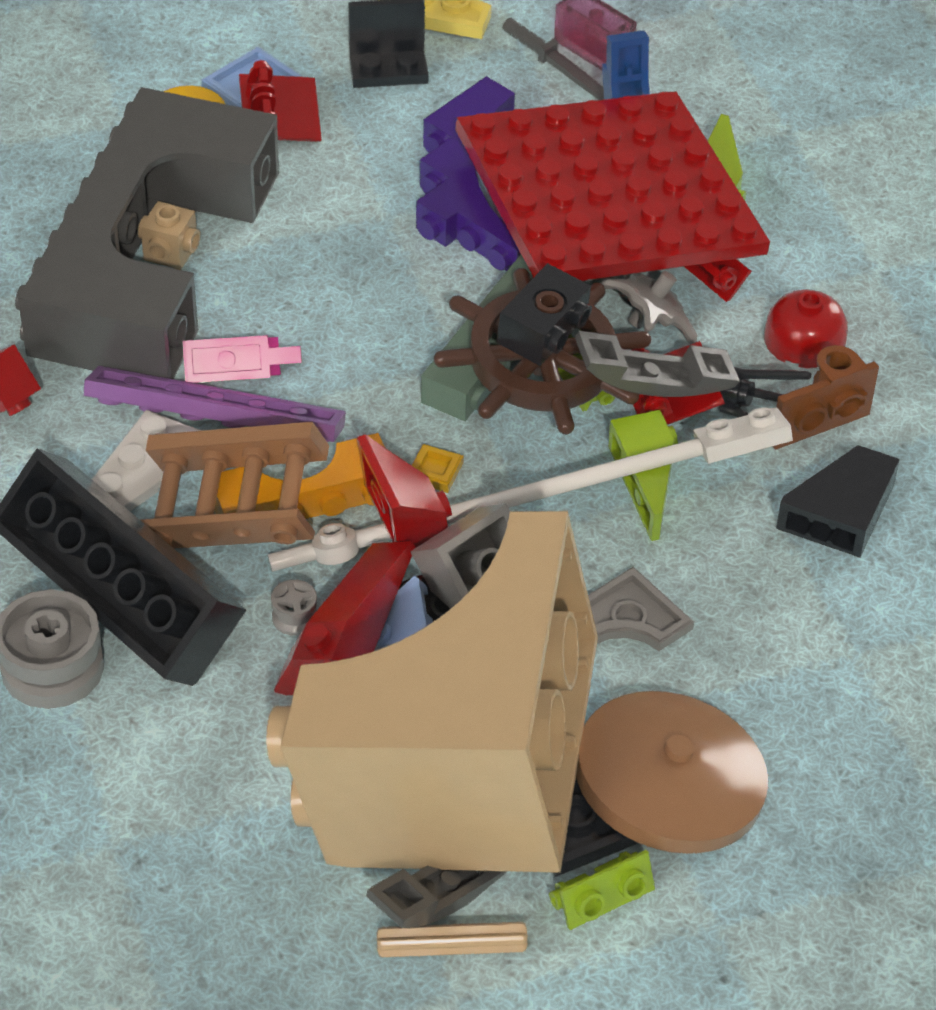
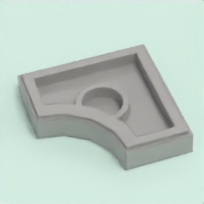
(638, 611)

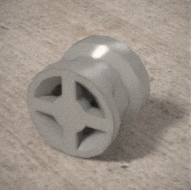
(295, 595)

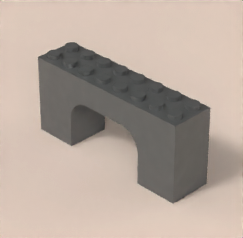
(86, 292)

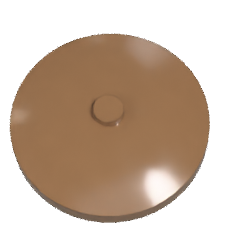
(671, 772)

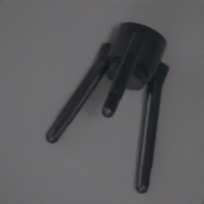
(746, 390)

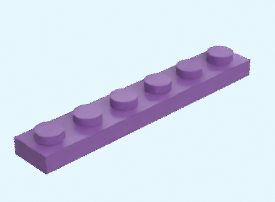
(201, 401)

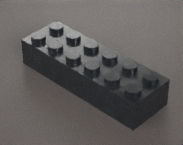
(119, 566)

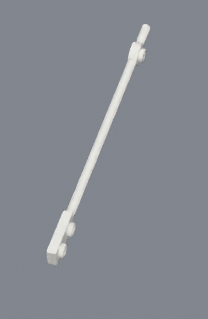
(715, 441)

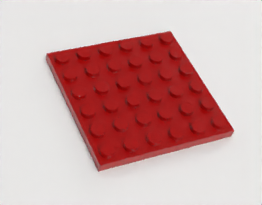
(610, 186)

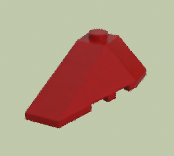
(352, 614)

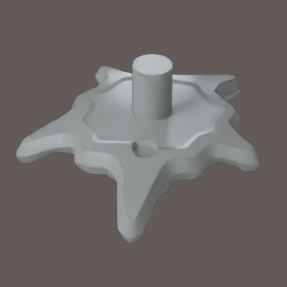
(653, 302)

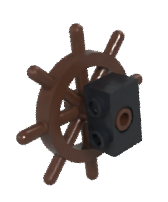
(535, 329)

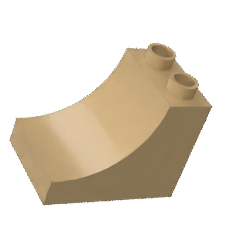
(459, 734)

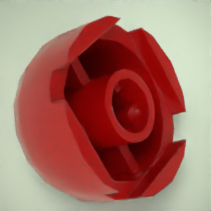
(803, 326)

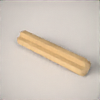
(452, 939)

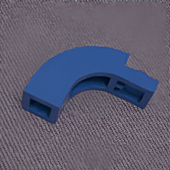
(626, 65)

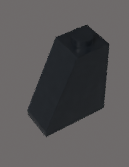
(841, 501)

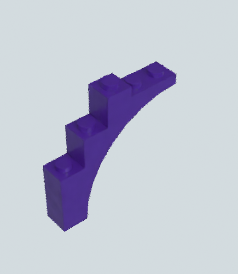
(453, 198)

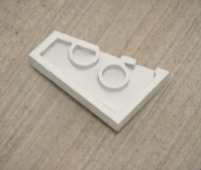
(130, 471)

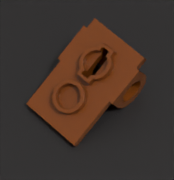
(838, 395)

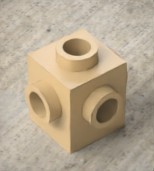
(169, 235)

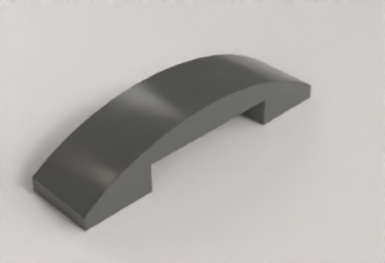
(696, 373)
(429, 894)

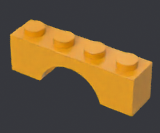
(326, 493)

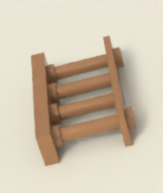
(232, 448)

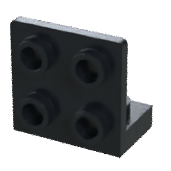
(387, 43)

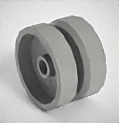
(50, 649)

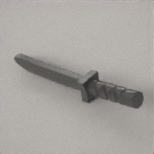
(549, 53)

